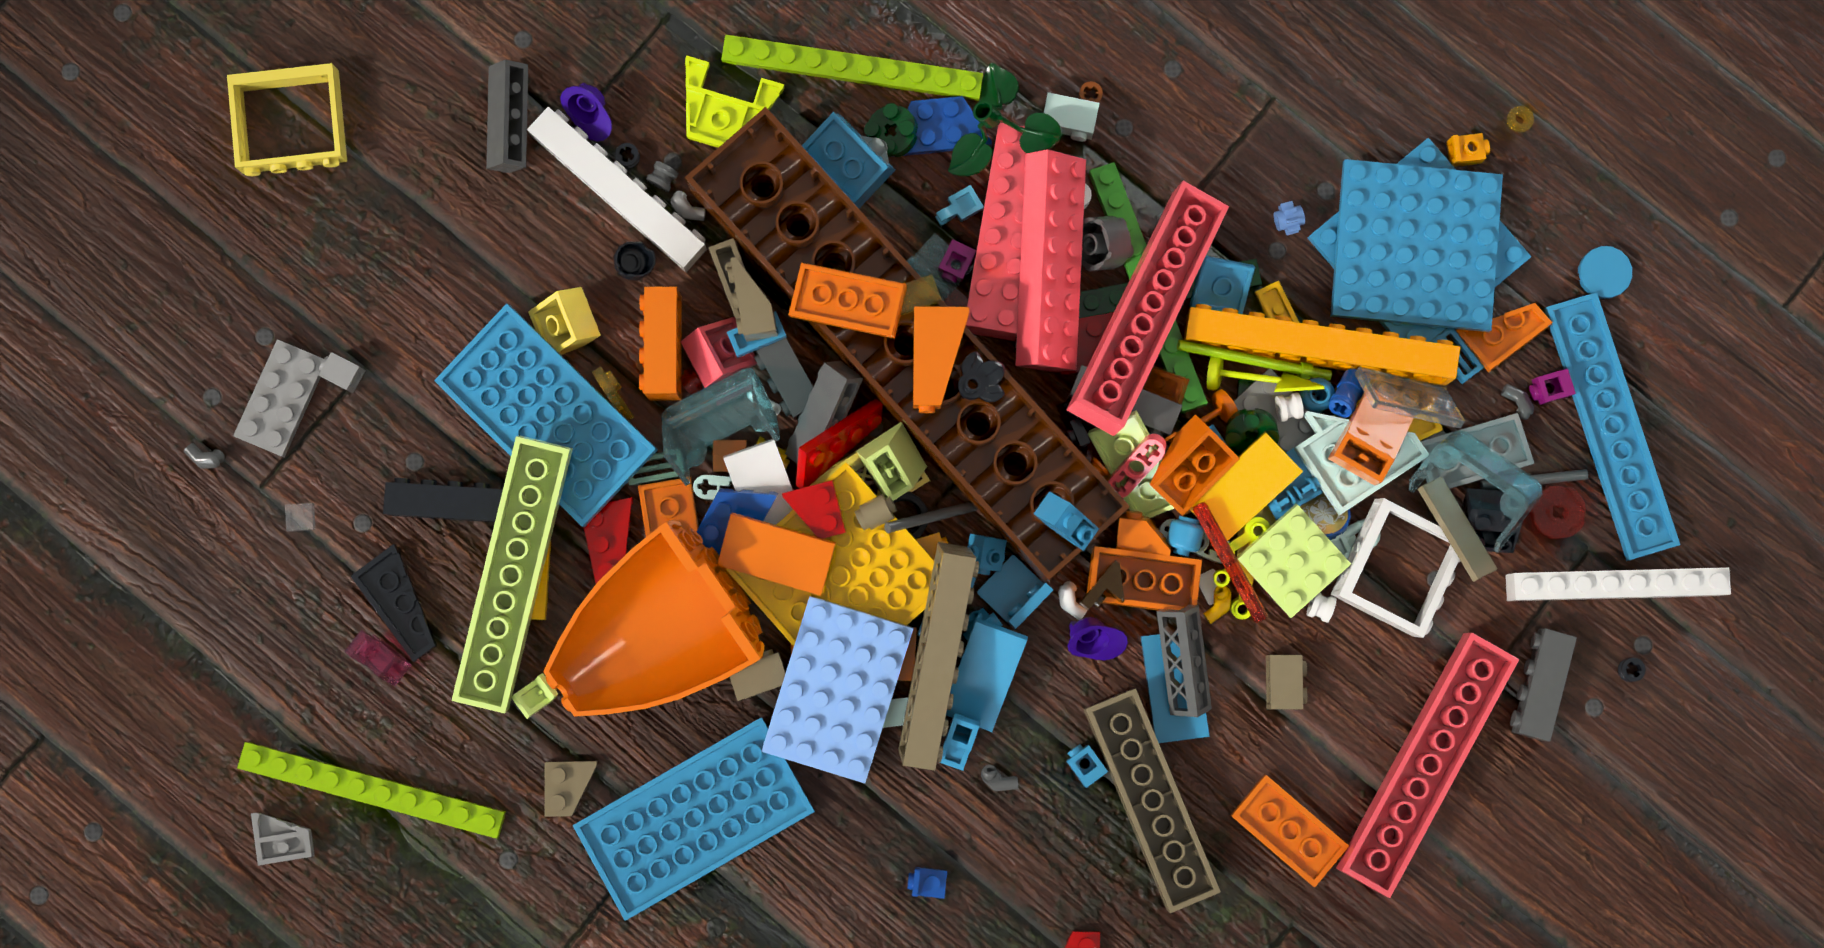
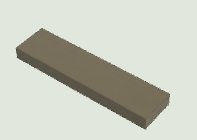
(1457, 529)

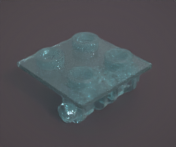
(927, 262)

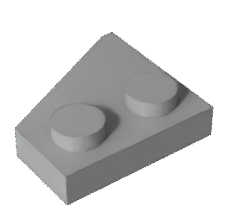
(280, 840)

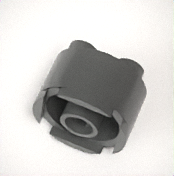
(1105, 243)

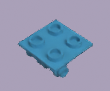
(1298, 491)

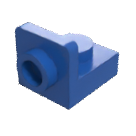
(927, 882)

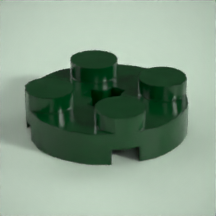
(891, 116)
(1249, 420)

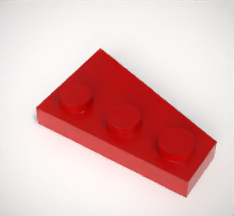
(608, 536)

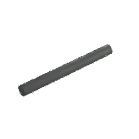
(1548, 478)
(929, 517)

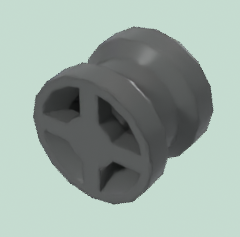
(662, 176)

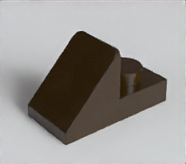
(1109, 581)

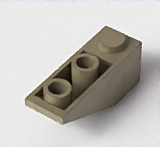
(755, 310)

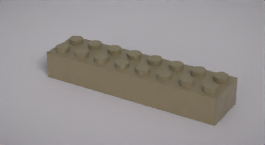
(937, 656)
(1151, 800)

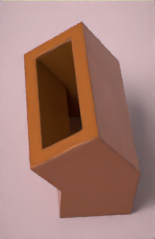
(723, 448)

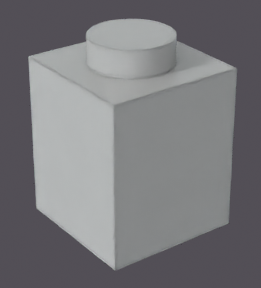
(341, 372)

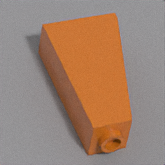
(936, 346)

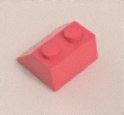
(713, 352)

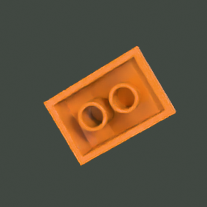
(1192, 465)

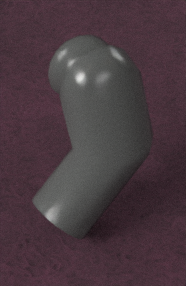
(204, 459)
(997, 781)

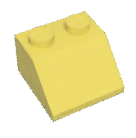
(565, 320)

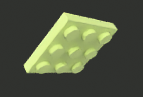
(1293, 560)

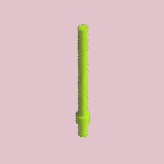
(1303, 370)

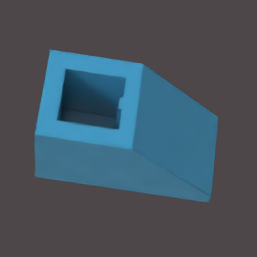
(1066, 520)

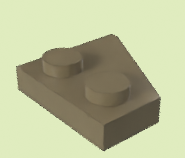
(565, 785)

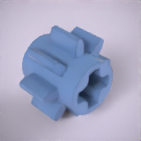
(1289, 218)

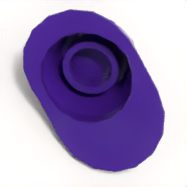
(586, 109)
(1095, 640)

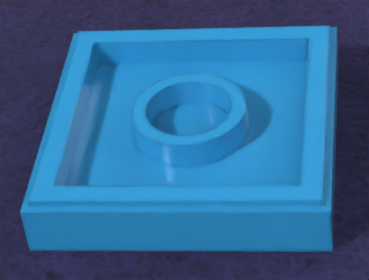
(1222, 284)

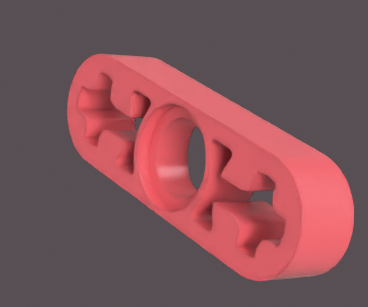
(1138, 454)

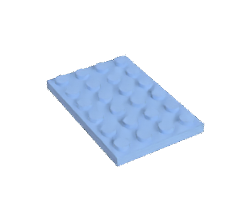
(837, 689)

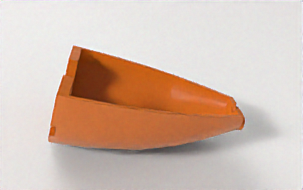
(655, 629)

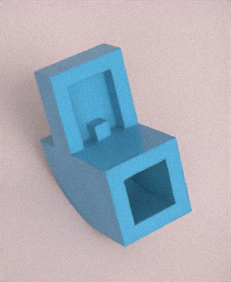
(959, 741)

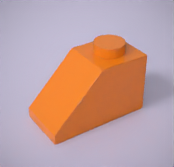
(1141, 535)

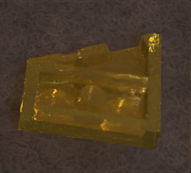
(610, 387)

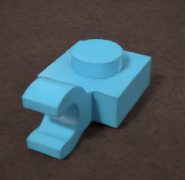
(962, 204)

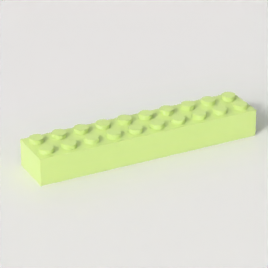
(512, 574)

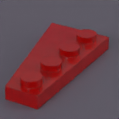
(831, 445)

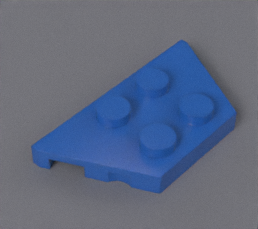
(942, 124)
(727, 501)

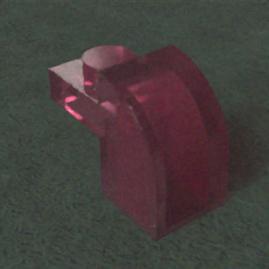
(378, 657)

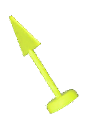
(1285, 383)

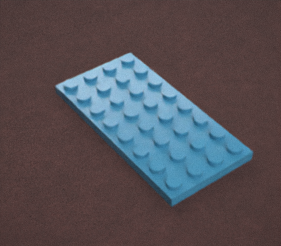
(526, 388)
(692, 819)

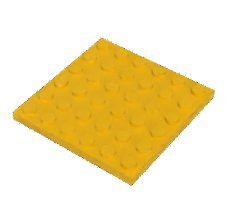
(867, 572)

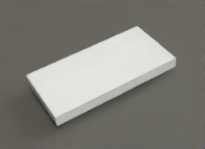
(763, 471)

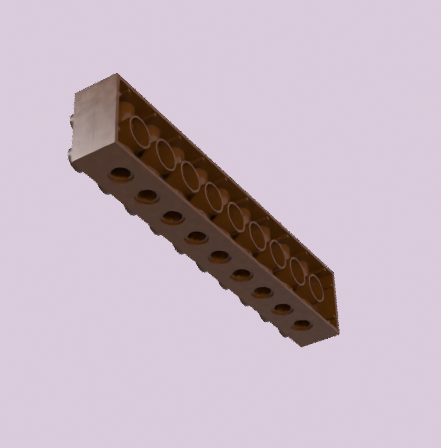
(840, 232)

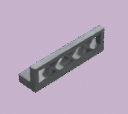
(1193, 665)

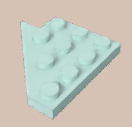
(1336, 482)

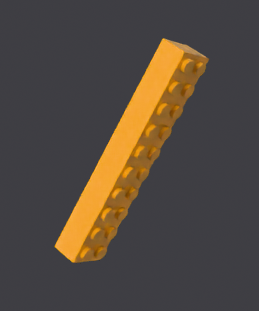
(1323, 346)

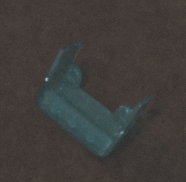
(712, 416)
(1519, 487)

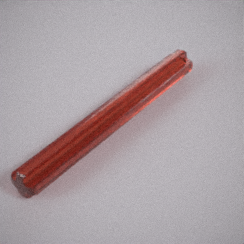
(1230, 562)

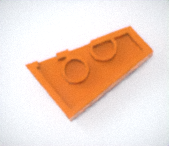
(1507, 335)

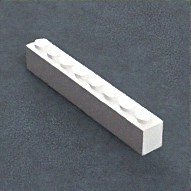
(617, 189)
(1618, 584)

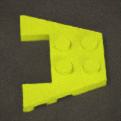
(715, 116)

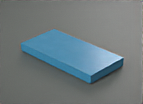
(986, 672)
(1167, 726)

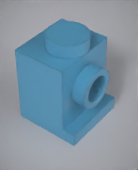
(1093, 771)

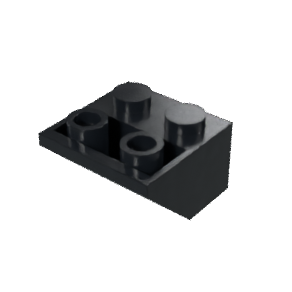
(1487, 519)

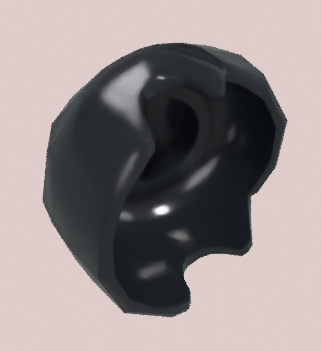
(634, 260)

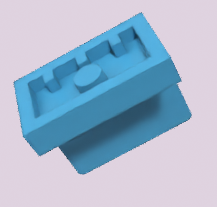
(1014, 592)

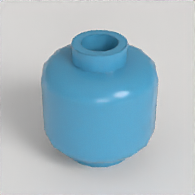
(1310, 401)
(1185, 535)

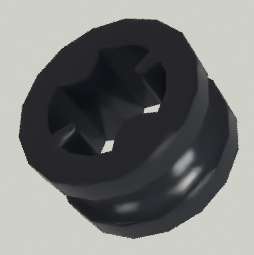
(624, 147)
(1630, 677)

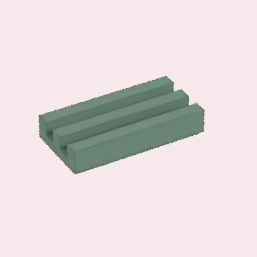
(653, 478)

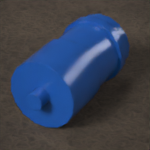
(1347, 395)

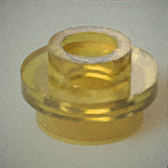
(1527, 116)

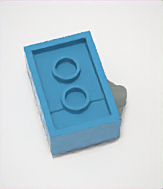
(850, 160)

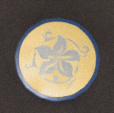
(1326, 517)

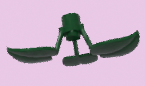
(998, 89)

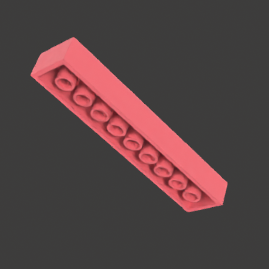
(1147, 309)
(1427, 764)

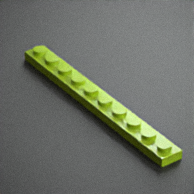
(851, 67)
(371, 790)

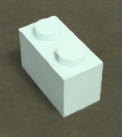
(1074, 115)

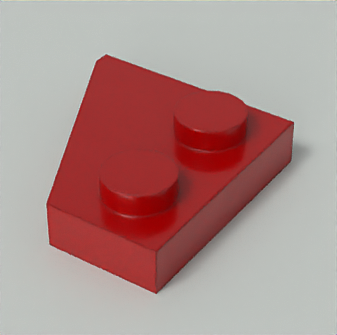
(818, 508)

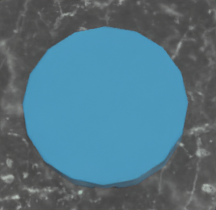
(1605, 272)

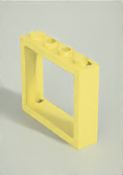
(284, 78)

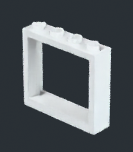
(1360, 553)

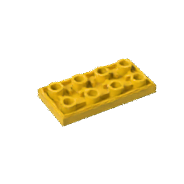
(1249, 485)

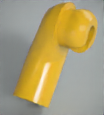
(1221, 606)

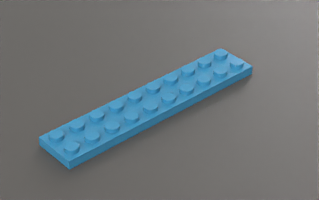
(1612, 427)

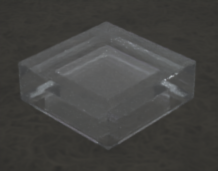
(300, 517)

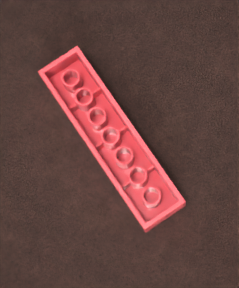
(1050, 261)
(996, 269)

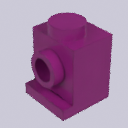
(961, 254)
(1558, 381)

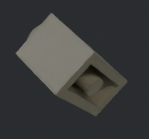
(759, 677)
(1285, 682)

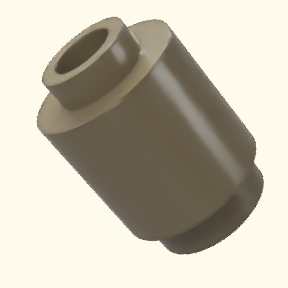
(876, 512)

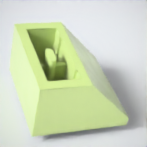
(893, 462)

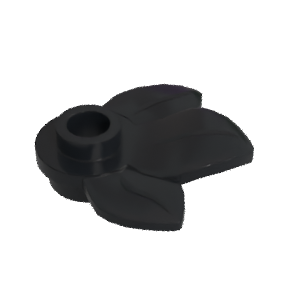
(985, 377)

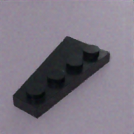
(394, 598)

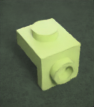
(534, 696)

